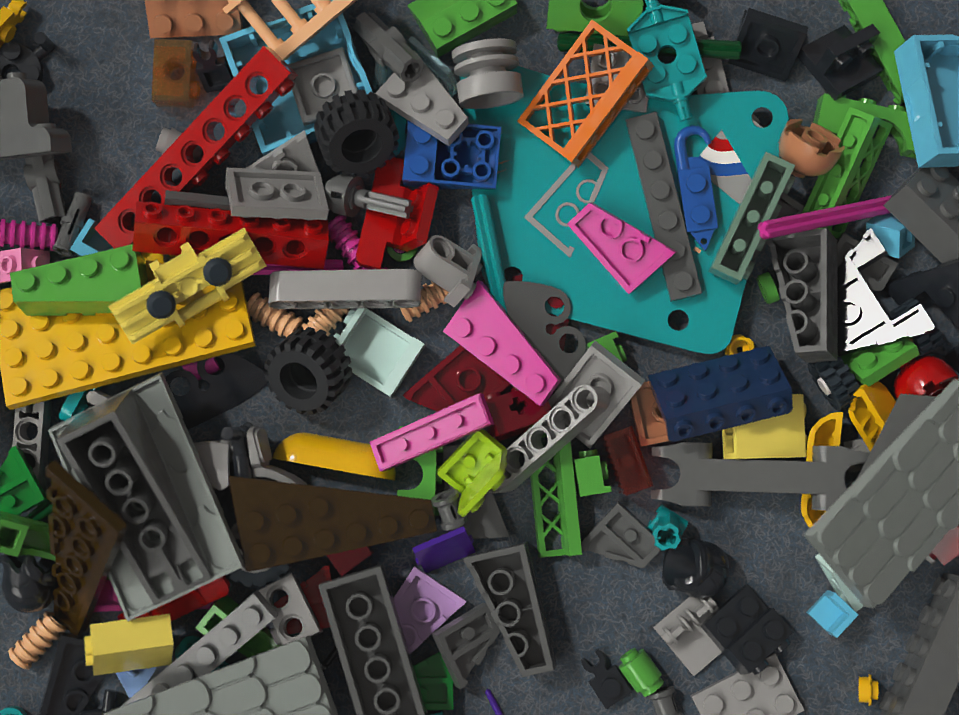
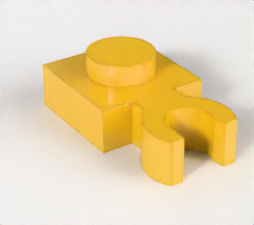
(9, 18)

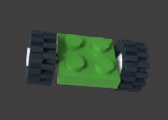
(870, 365)

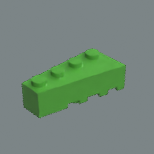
(79, 283)

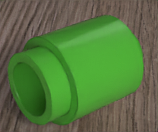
(641, 671)

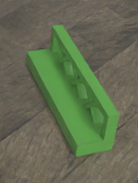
(857, 138)
(566, 502)

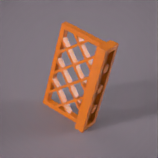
(605, 110)

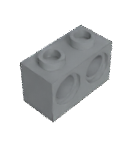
(296, 607)

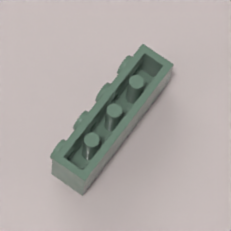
(757, 205)

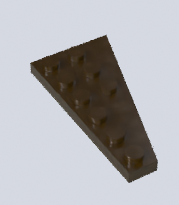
(303, 521)
(85, 543)

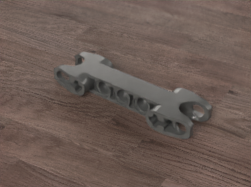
(704, 474)

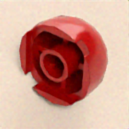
(924, 377)

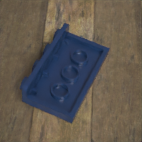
(721, 393)

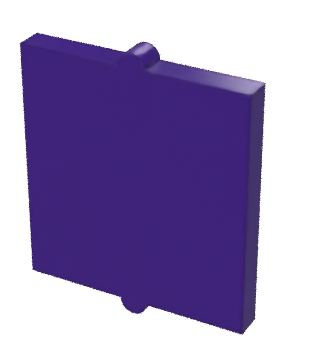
(444, 549)

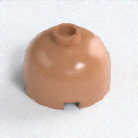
(810, 149)

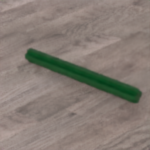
(708, 48)

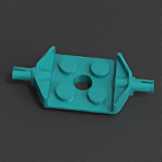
(668, 27)

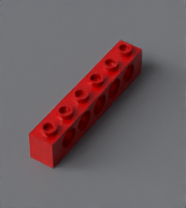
(278, 241)

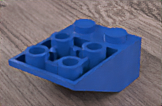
(465, 164)

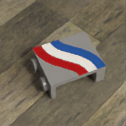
(725, 166)

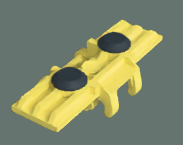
(182, 277)

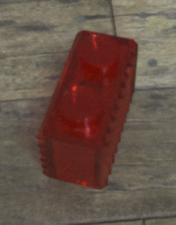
(627, 461)

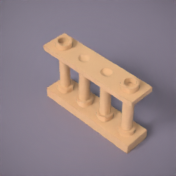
(301, 28)

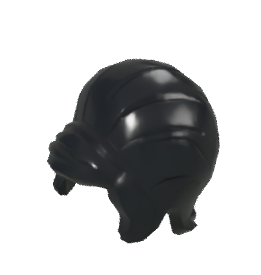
(695, 568)
(27, 583)

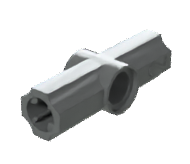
(388, 47)
(44, 182)

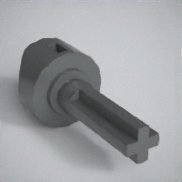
(356, 197)

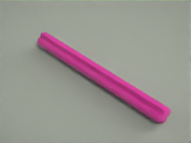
(823, 218)

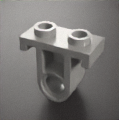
(450, 267)

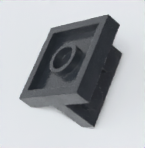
(768, 44)
(842, 60)

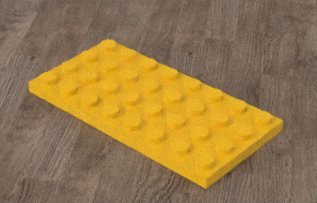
(77, 352)

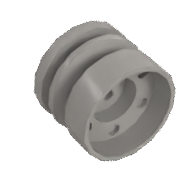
(488, 73)

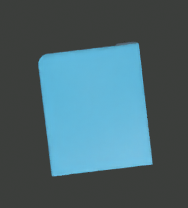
(892, 234)
(89, 240)
(832, 613)

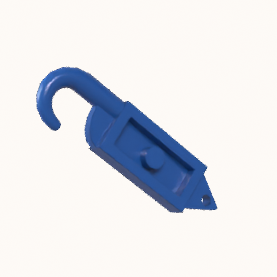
(695, 188)

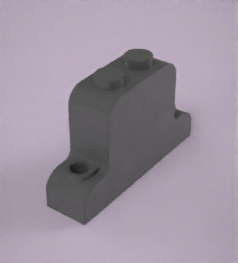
(25, 120)

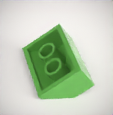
(454, 22)

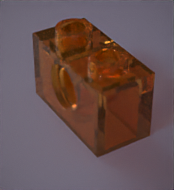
(168, 57)

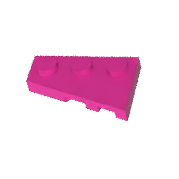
(620, 247)

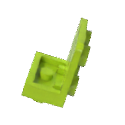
(475, 469)

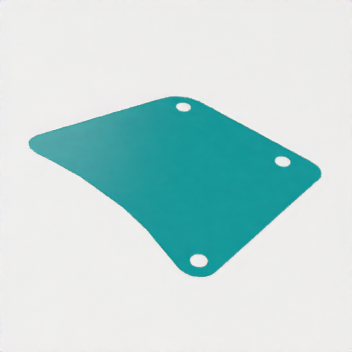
(588, 285)

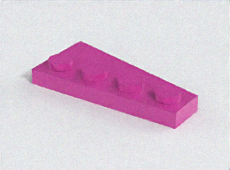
(494, 339)

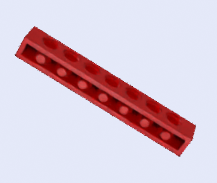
(266, 63)

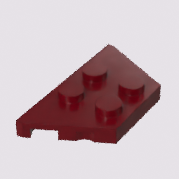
(455, 380)

